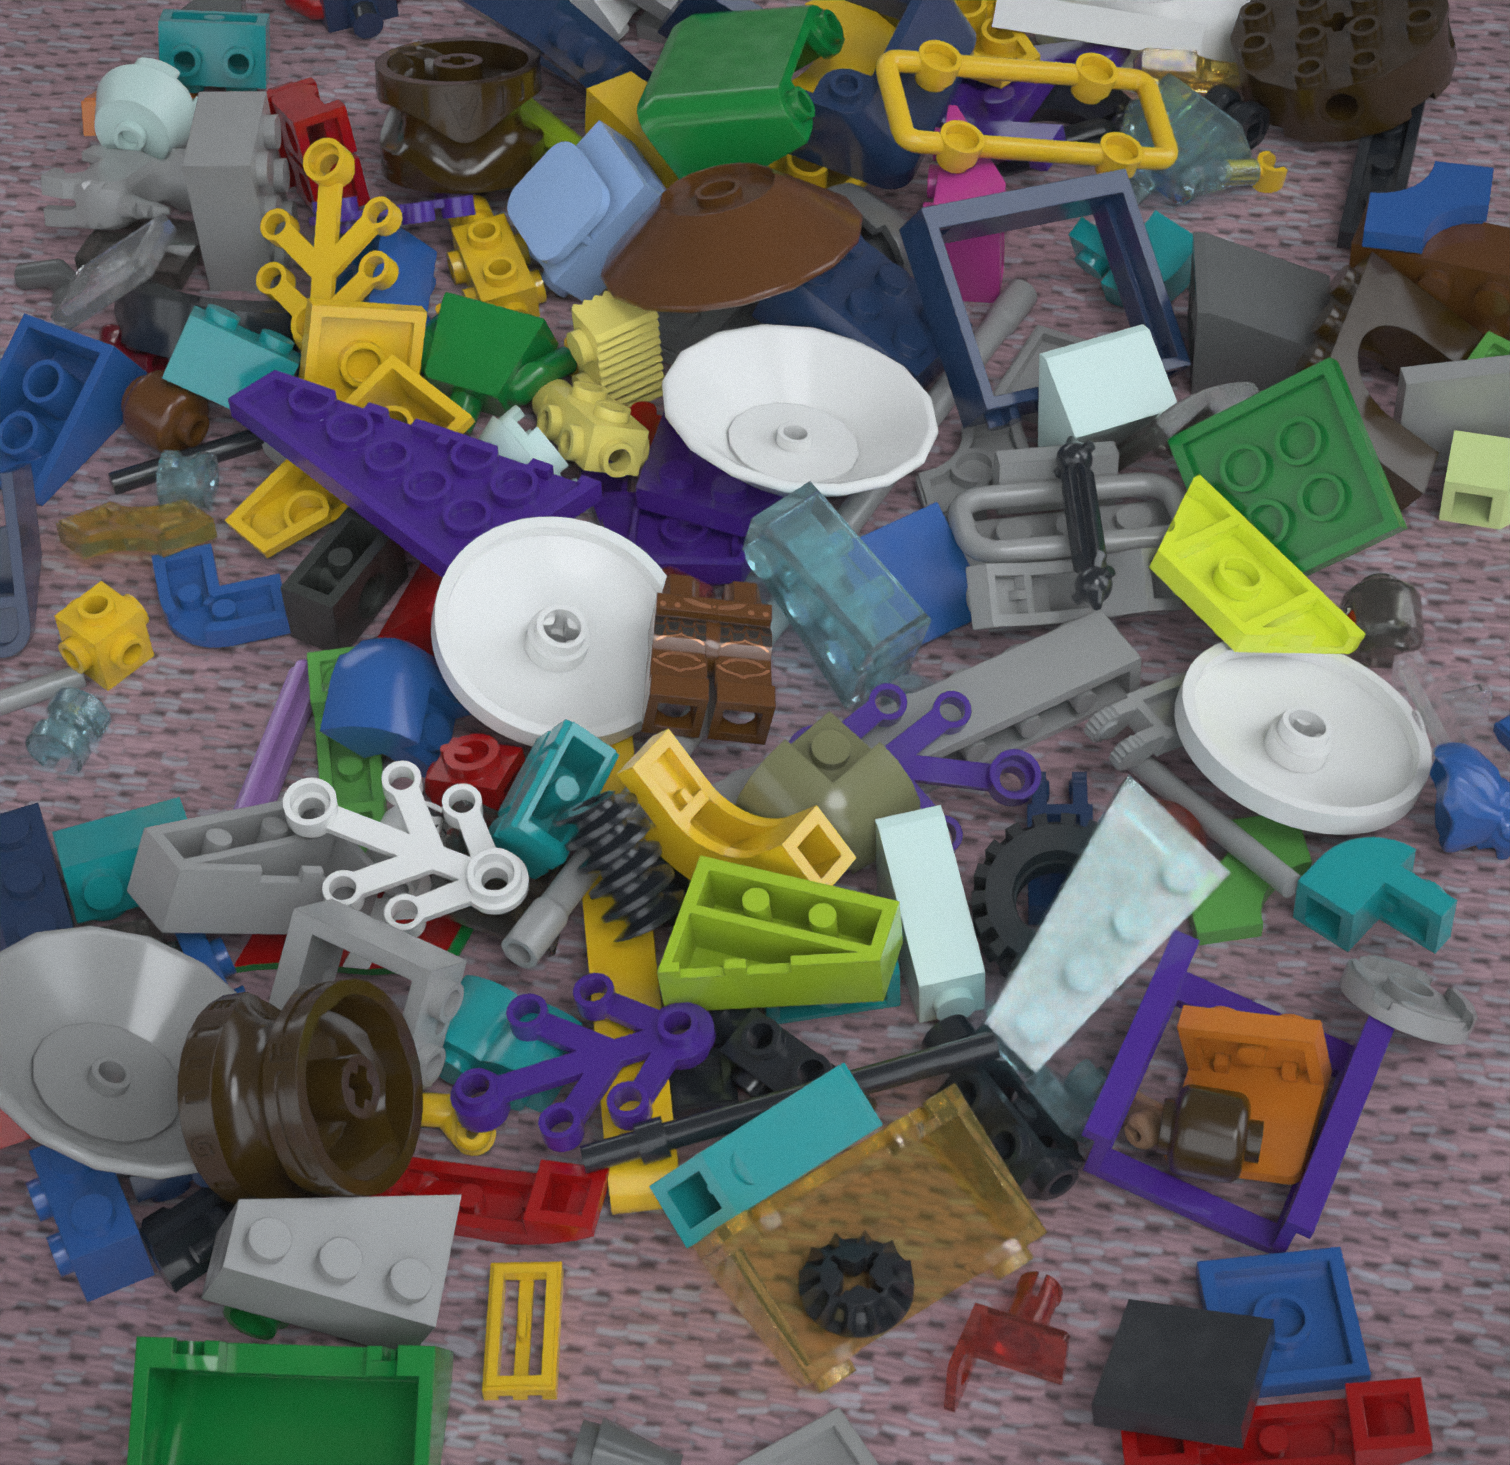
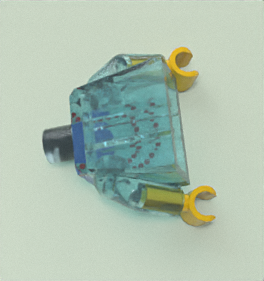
(1210, 149)

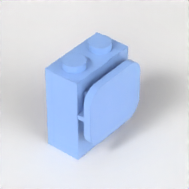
(580, 206)

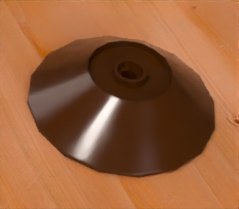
(730, 240)

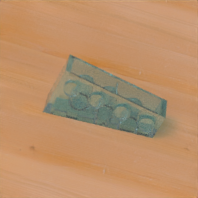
(1110, 914)

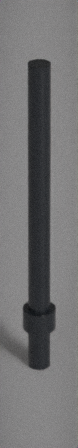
(655, 1139)

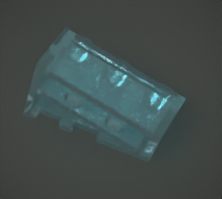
(835, 594)

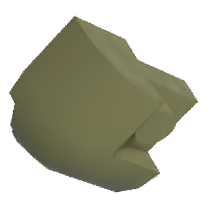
(837, 774)

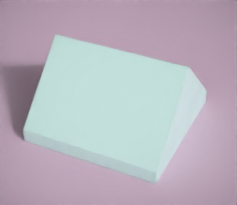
(1101, 388)

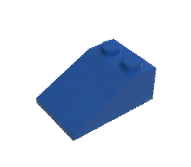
(58, 400)

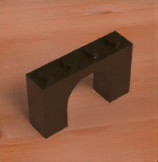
(1399, 325)

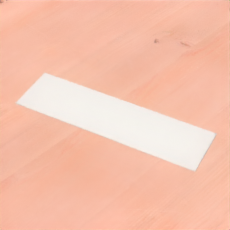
(1098, 25)

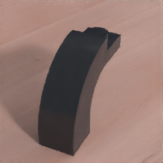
(156, 316)

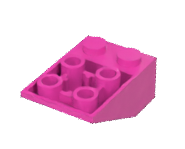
(979, 260)

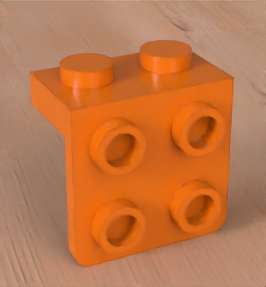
(1279, 1068)

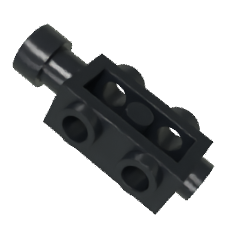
(766, 1053)
(1018, 1129)

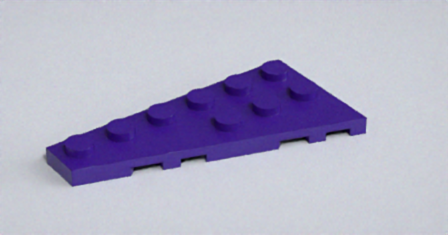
(410, 481)

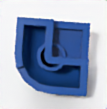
(391, 703)

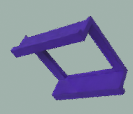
(1351, 1066)

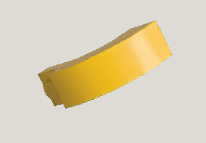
(697, 820)

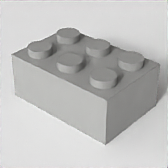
(233, 182)

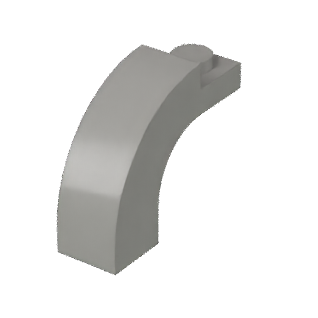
(1041, 592)

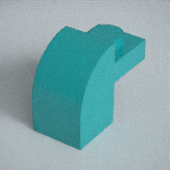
(1169, 242)
(1371, 882)

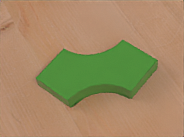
(1237, 903)

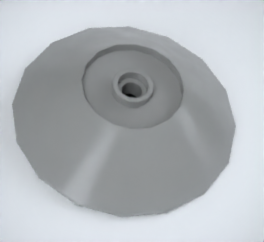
(98, 1044)

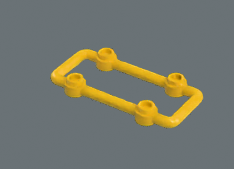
(961, 143)

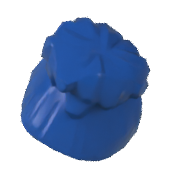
(1470, 800)

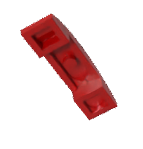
(512, 1205)
(1370, 1426)

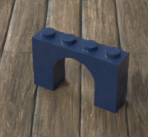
(564, 37)

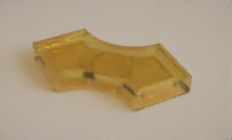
(1189, 67)
(151, 529)

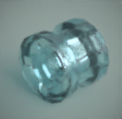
(188, 478)

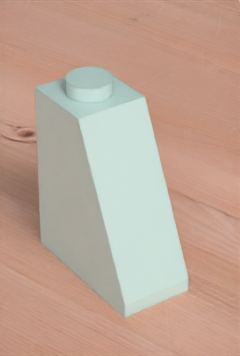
(938, 935)

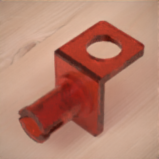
(1012, 1338)

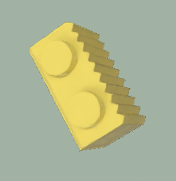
(617, 349)

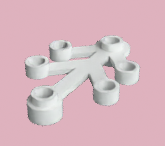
(412, 853)

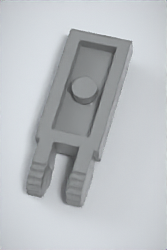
(1148, 714)

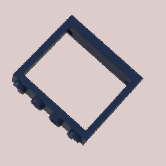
(1127, 248)

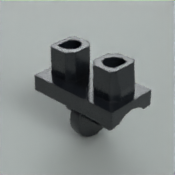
(184, 1236)

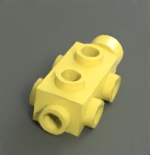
(591, 427)

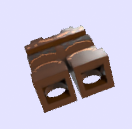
(716, 640)

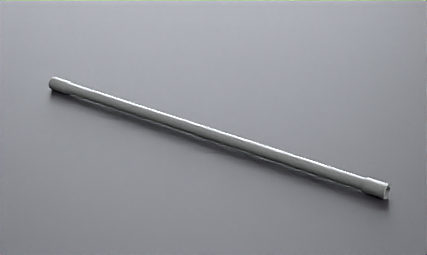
(550, 912)

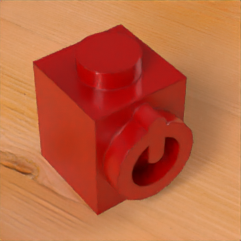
(477, 762)

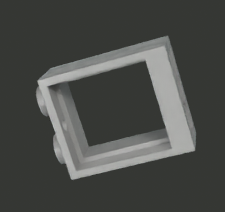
(314, 953)

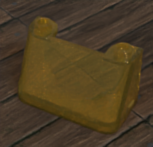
(919, 1182)

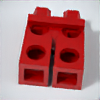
(303, 122)

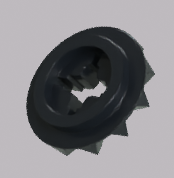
(860, 1310)

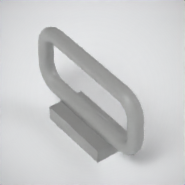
(1027, 484)

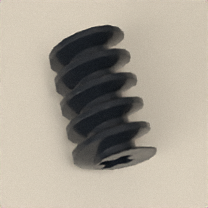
(622, 862)

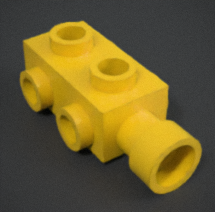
(493, 261)

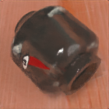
(1388, 615)

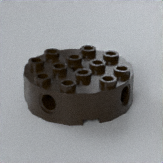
(1342, 63)

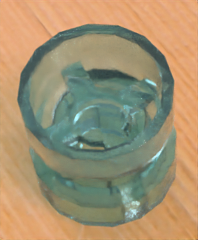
(71, 727)

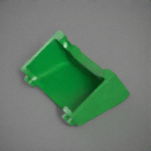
(728, 87)
(287, 1404)

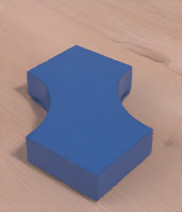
(1445, 198)

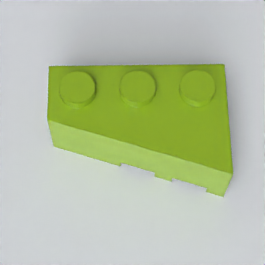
(777, 941)

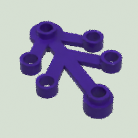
(415, 212)
(943, 770)
(590, 1060)

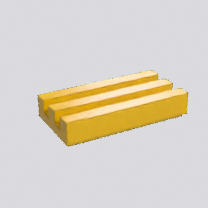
(521, 1383)

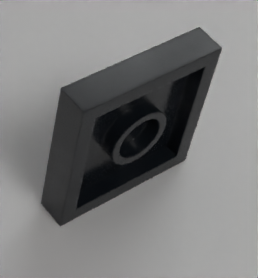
(1184, 1373)

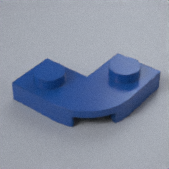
(216, 614)

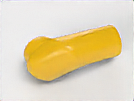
(440, 1114)

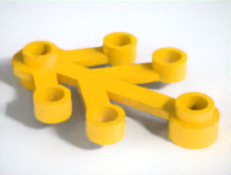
(329, 254)

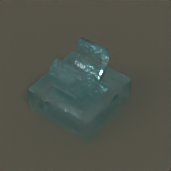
(1069, 1098)

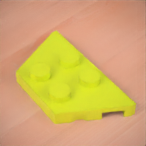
(1245, 583)

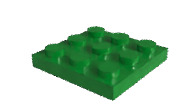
(1297, 468)

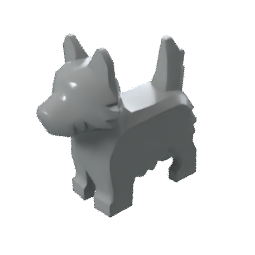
(116, 189)

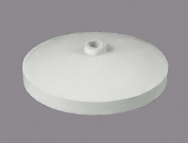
(548, 628)
(1303, 738)

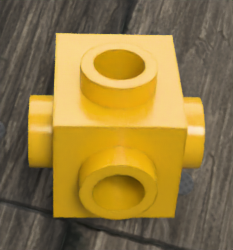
(104, 635)

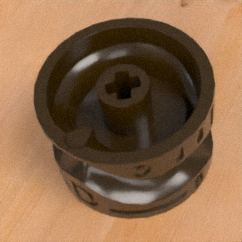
(458, 114)
(301, 1094)

